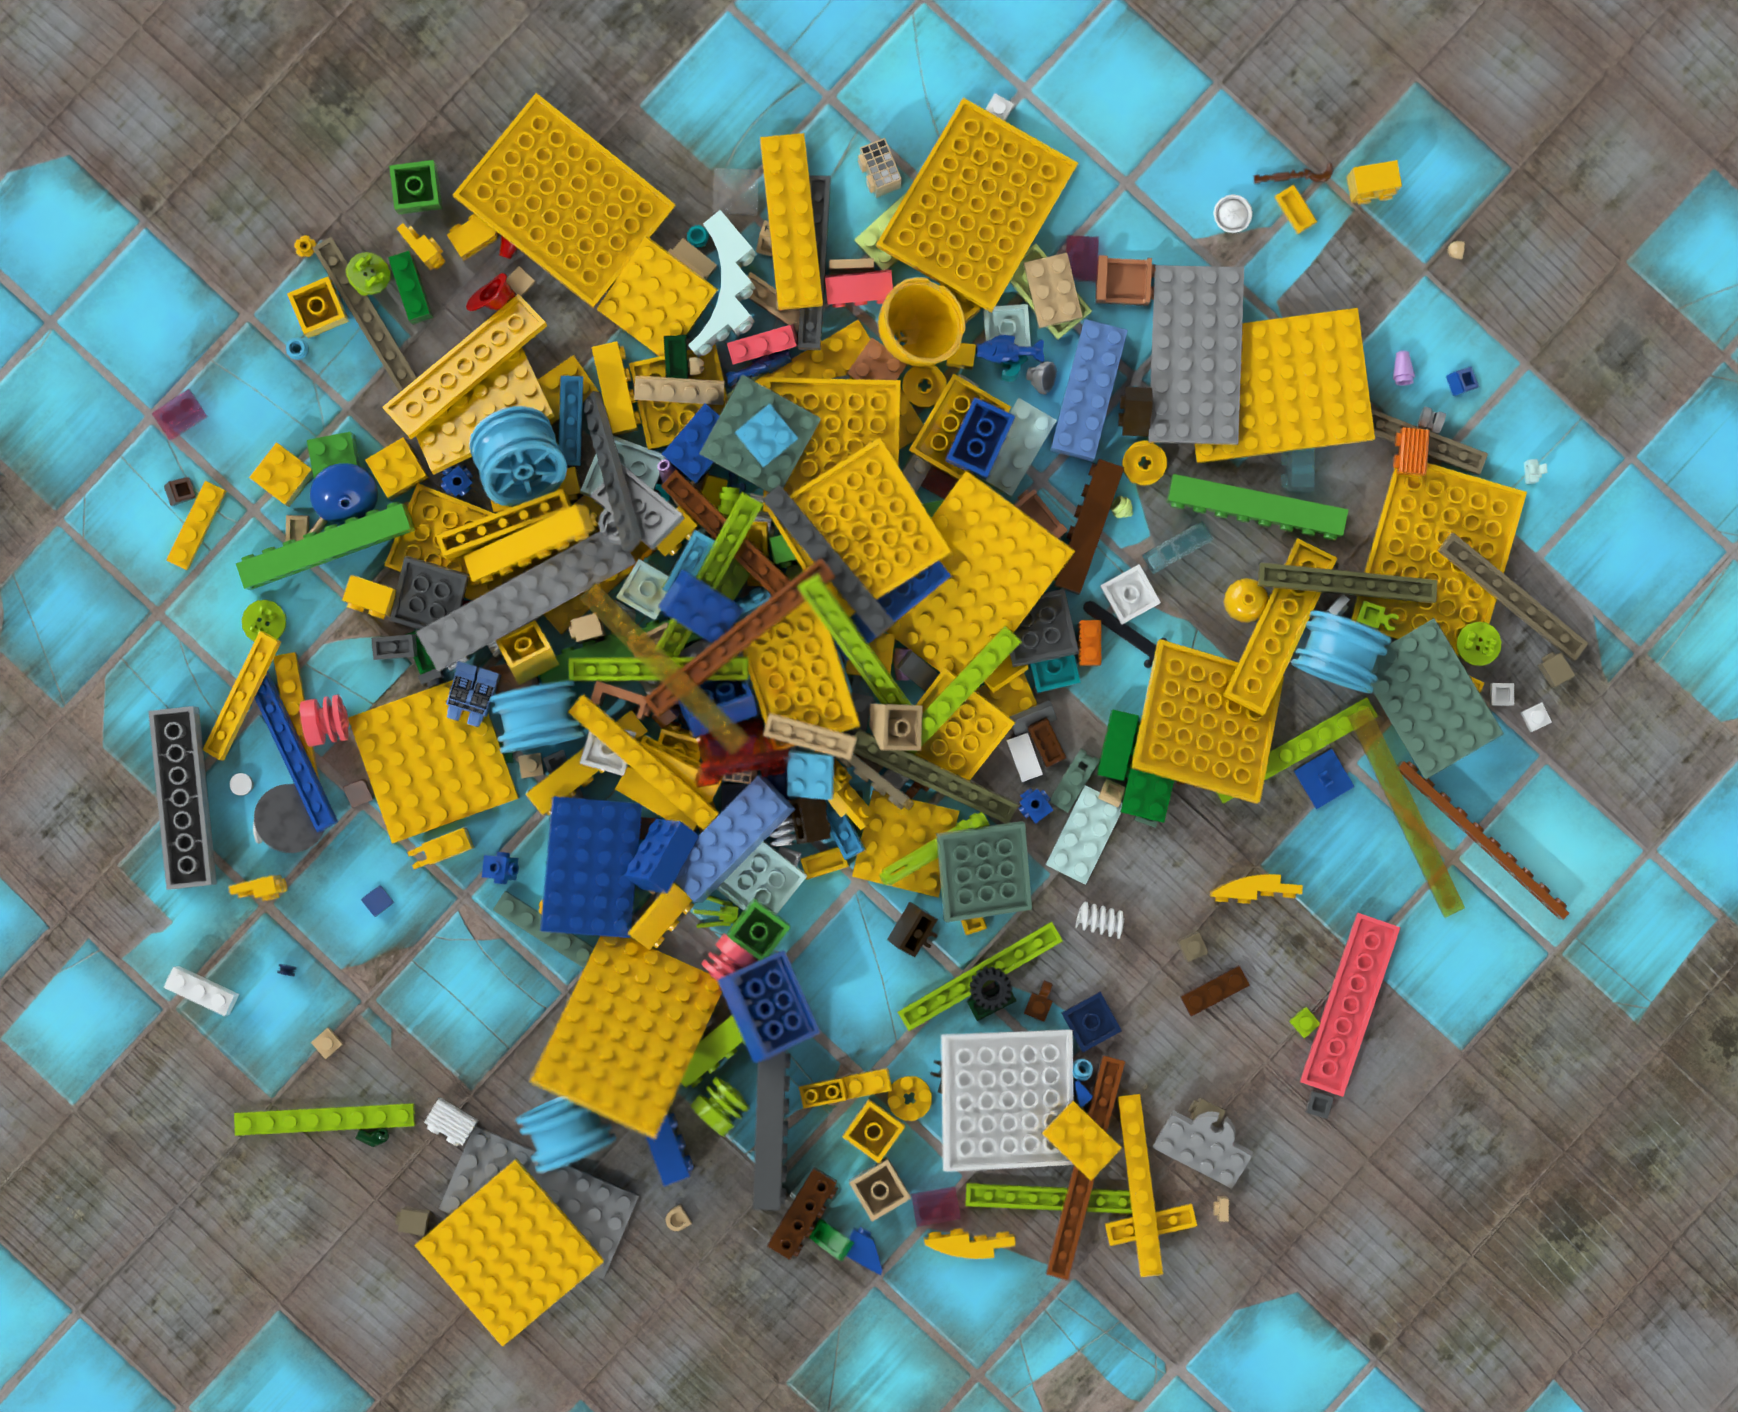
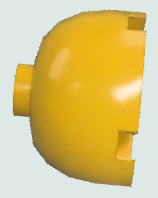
(1245, 600)

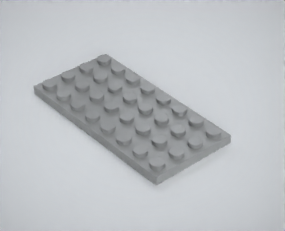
(1196, 354)
(591, 1203)

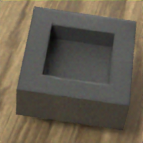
(431, 678)
(1319, 1104)

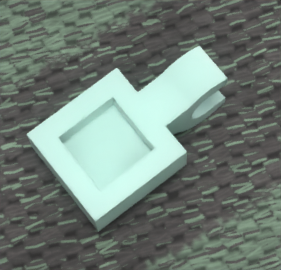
(1534, 471)

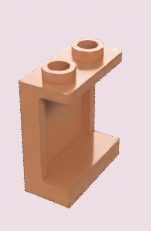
(1124, 281)
(1036, 509)
(601, 689)

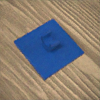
(1324, 778)

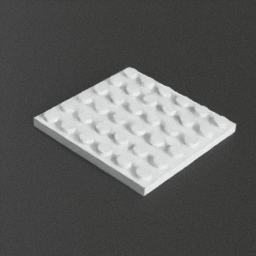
(1002, 1097)

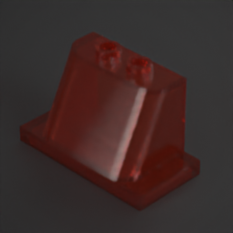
(752, 755)

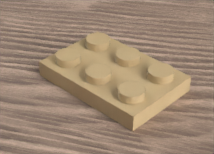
(1053, 290)

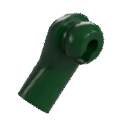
(373, 1139)

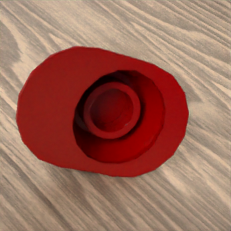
(492, 295)

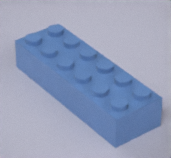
(1089, 390)
(732, 838)

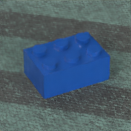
(980, 438)
(687, 445)
(700, 607)
(730, 696)
(661, 855)
(669, 1152)

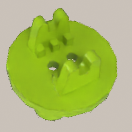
(363, 264)
(268, 612)
(1488, 648)

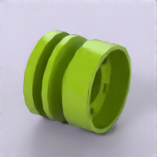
(720, 1106)

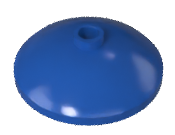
(341, 483)

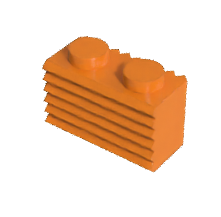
(1412, 451)
(1089, 643)

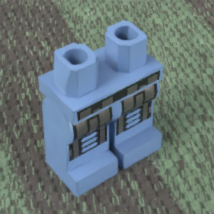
(470, 698)

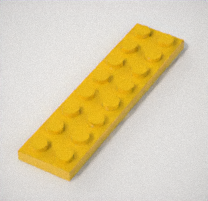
(791, 221)
(464, 366)
(1276, 635)

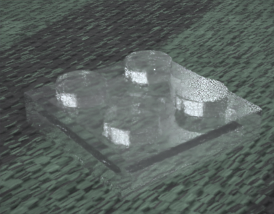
(735, 191)

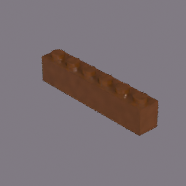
(1089, 524)

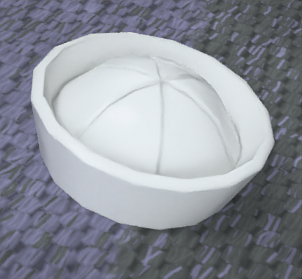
(1233, 213)

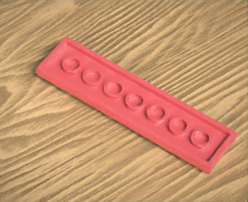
(1350, 1004)

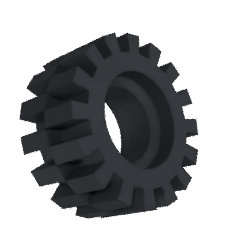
(984, 976)

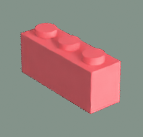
(858, 287)
(763, 344)

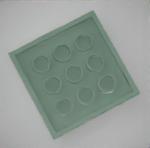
(729, 451)
(984, 871)

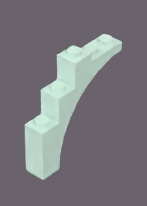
(735, 285)

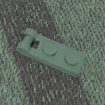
(1073, 781)

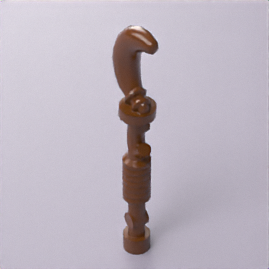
(1284, 176)

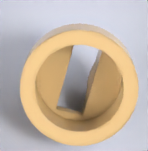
(1456, 249)
(695, 366)

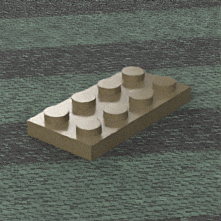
(878, 782)

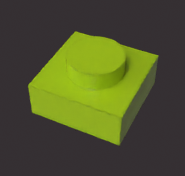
(1304, 1022)

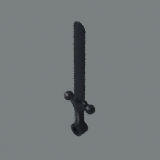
(1122, 630)

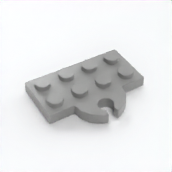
(653, 513)
(1204, 1146)

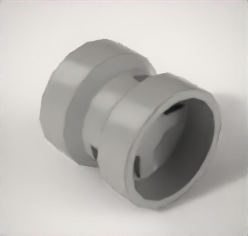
(1431, 420)

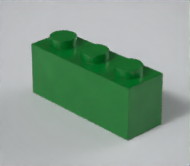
(410, 287)
(1118, 745)

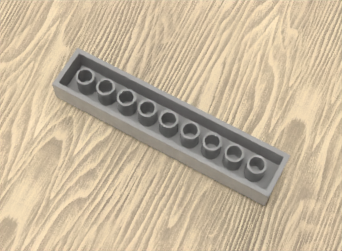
(523, 599)

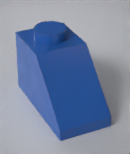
(864, 1250)

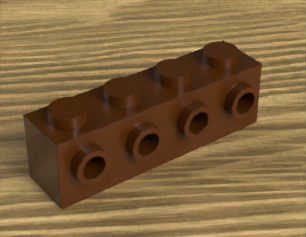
(802, 1213)

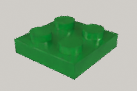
(1147, 795)

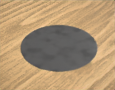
(284, 821)

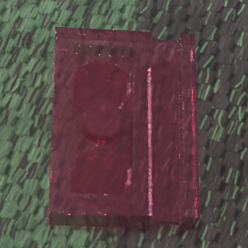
(1083, 257)
(179, 415)
(935, 1206)

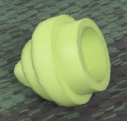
(1121, 507)

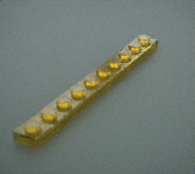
(664, 668)
(1406, 812)

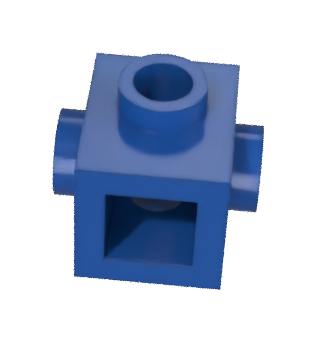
(456, 471)
(1043, 806)
(500, 867)

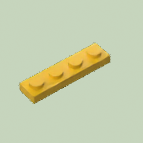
(196, 525)
(1167, 1221)

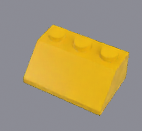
(661, 917)

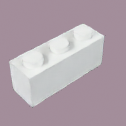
(201, 990)

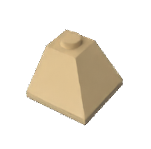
(896, 726)

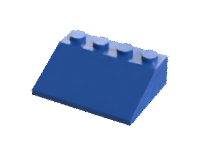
(769, 1006)

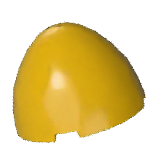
(926, 317)

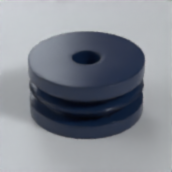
(286, 969)

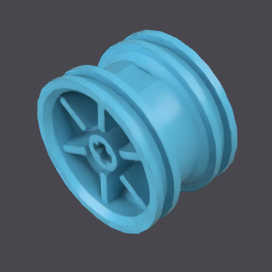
(517, 455)
(1341, 651)
(536, 716)
(563, 1132)

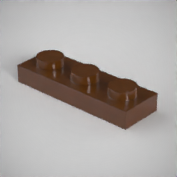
(1214, 991)

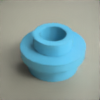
(291, 345)
(1087, 1069)

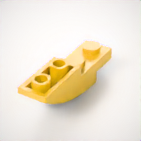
(846, 799)
(1246, 888)
(845, 1088)
(959, 1245)

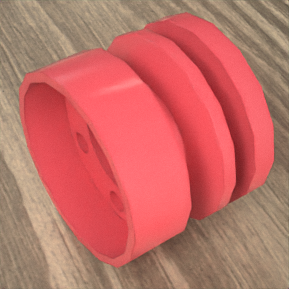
(319, 721)
(730, 960)

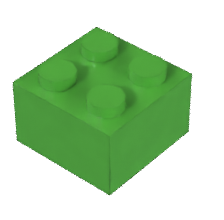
(415, 187)
(332, 450)
(758, 930)

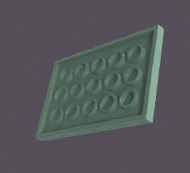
(1432, 700)

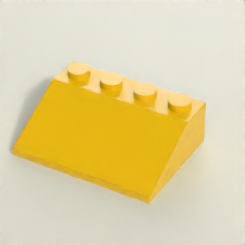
(945, 422)

